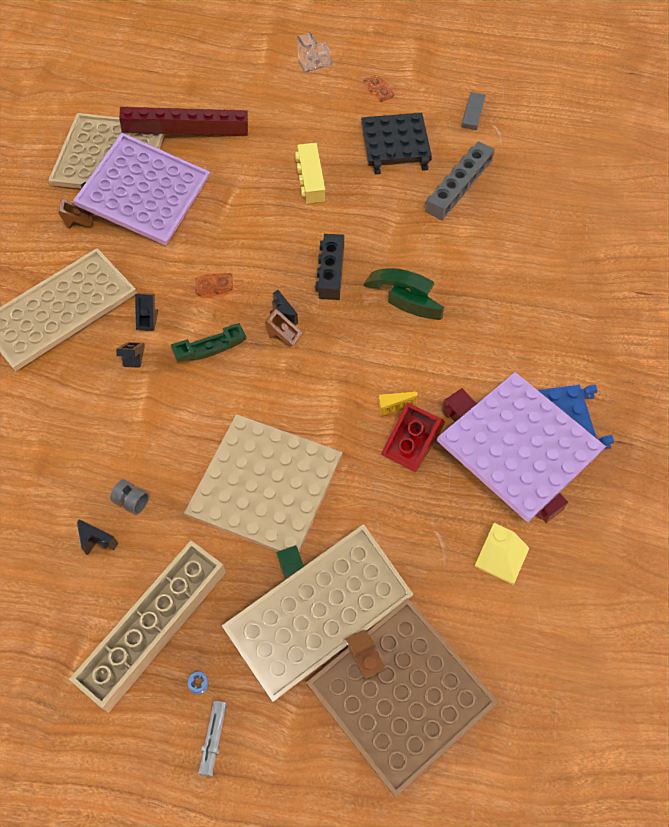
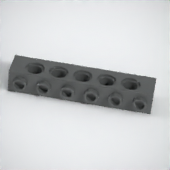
(459, 180)

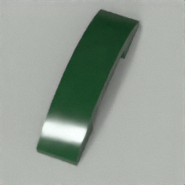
(401, 278)
(209, 346)

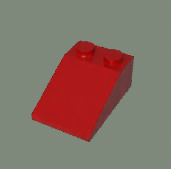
(413, 437)

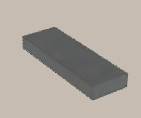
(473, 111)

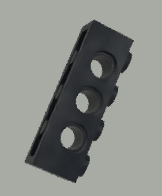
(331, 267)

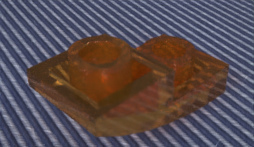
(380, 87)
(215, 283)

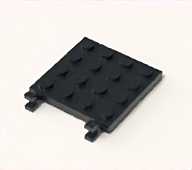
(396, 140)

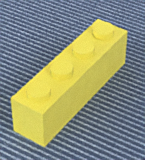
(311, 173)

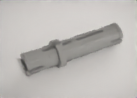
(212, 739)

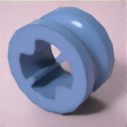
(191, 681)

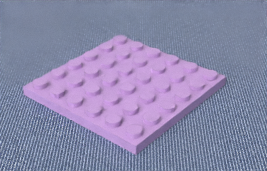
(142, 188)
(521, 445)

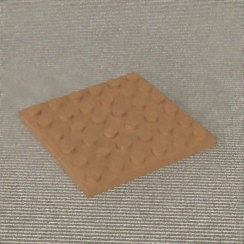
(410, 709)

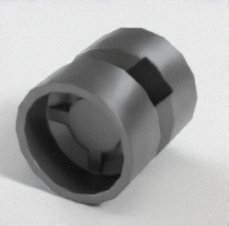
(129, 496)

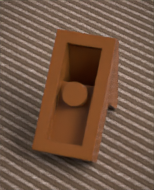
(71, 212)
(279, 325)
(365, 654)

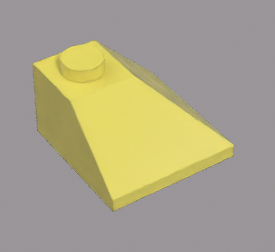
(502, 554)

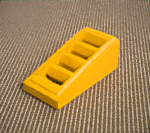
(394, 402)

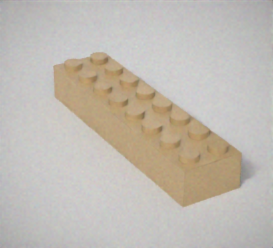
(148, 626)

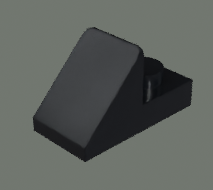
(282, 305)
(145, 311)
(131, 354)
(91, 535)

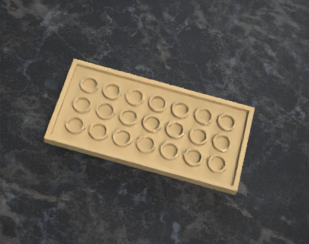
(60, 307)
(315, 611)

